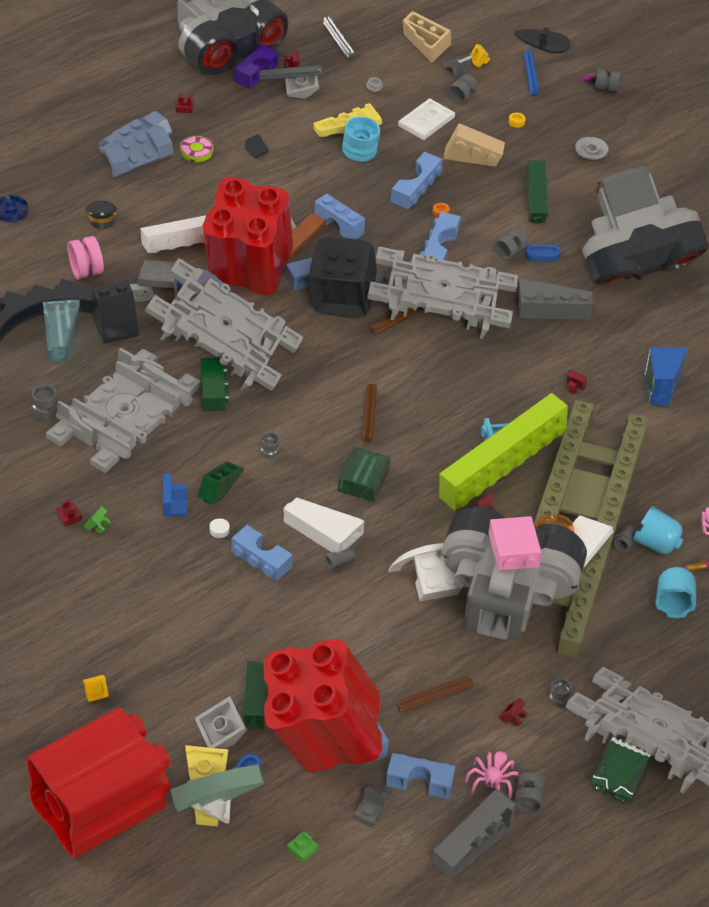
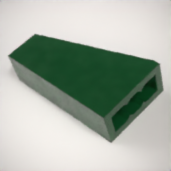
(536, 191)

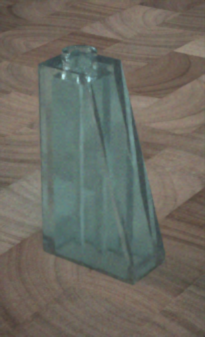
(60, 327)

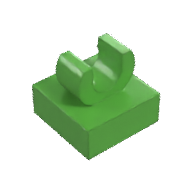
(96, 520)
(302, 846)

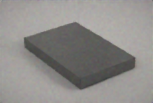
(156, 274)

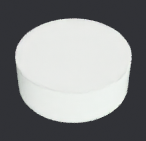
(219, 528)

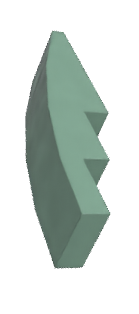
(216, 786)

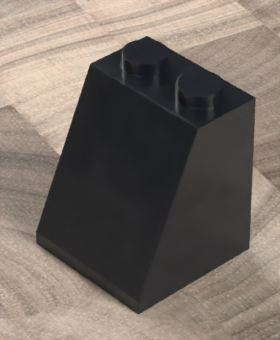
(115, 311)

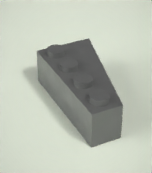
(552, 301)
(475, 834)

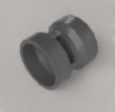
(269, 445)
(560, 692)

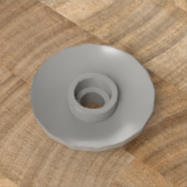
(591, 148)

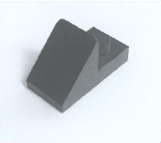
(459, 65)
(372, 805)

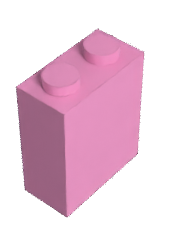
(514, 543)

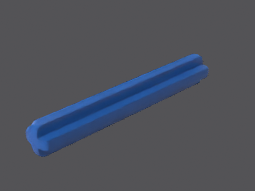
(531, 72)

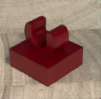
(293, 61)
(185, 104)
(575, 380)
(485, 502)
(68, 513)
(512, 712)

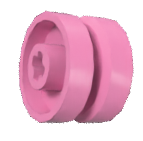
(85, 257)

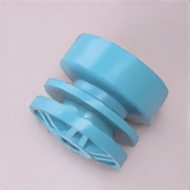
(361, 138)

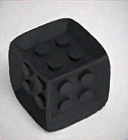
(342, 276)

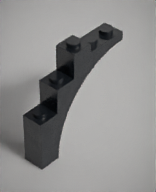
(20, 308)

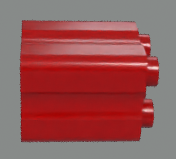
(248, 235)
(322, 705)
(98, 781)

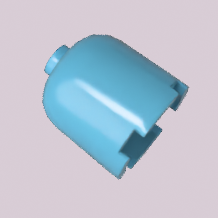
(659, 532)
(676, 592)

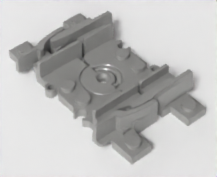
(461, 296)
(230, 341)
(140, 389)
(647, 723)

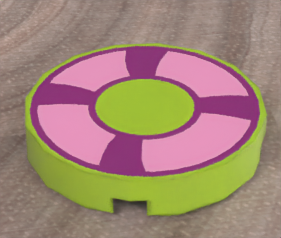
(196, 148)

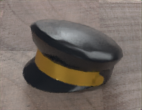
(101, 214)

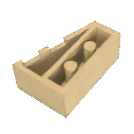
(426, 35)
(473, 147)

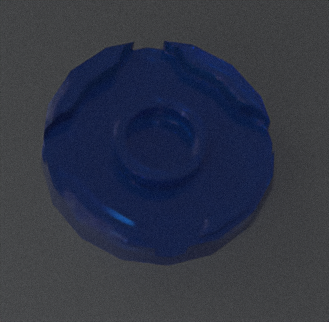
(13, 208)

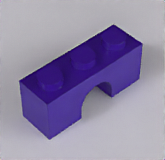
(248, 71)

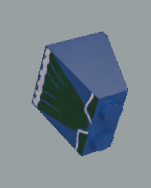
(663, 373)

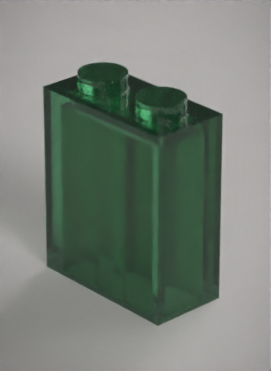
(364, 474)

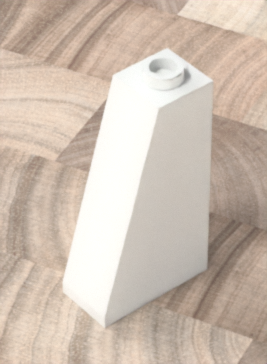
(323, 525)

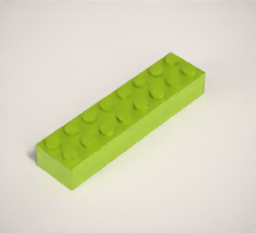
(503, 452)

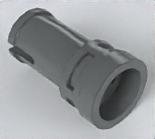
(336, 559)

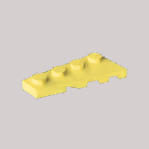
(337, 125)
(202, 763)

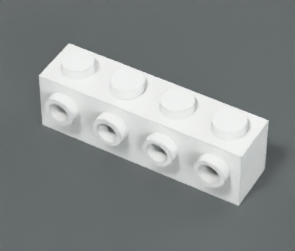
(173, 234)

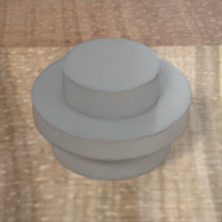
(374, 84)

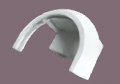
(433, 575)

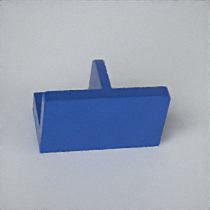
(174, 498)

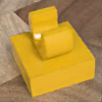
(479, 56)
(96, 688)

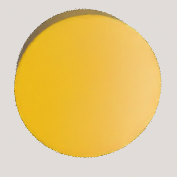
(517, 120)

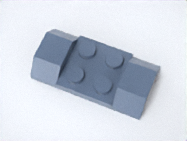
(144, 123)
(138, 149)

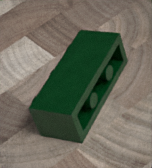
(214, 384)

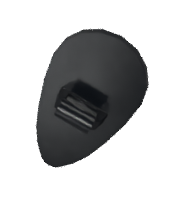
(544, 39)

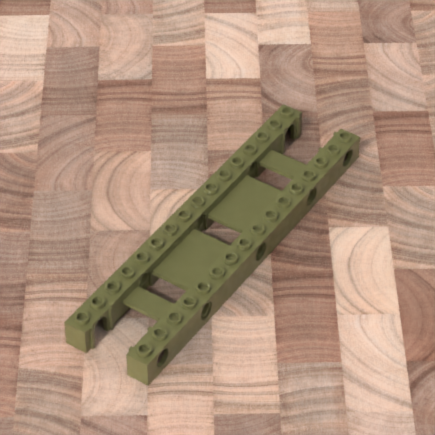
(591, 497)

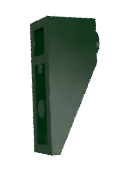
(218, 482)

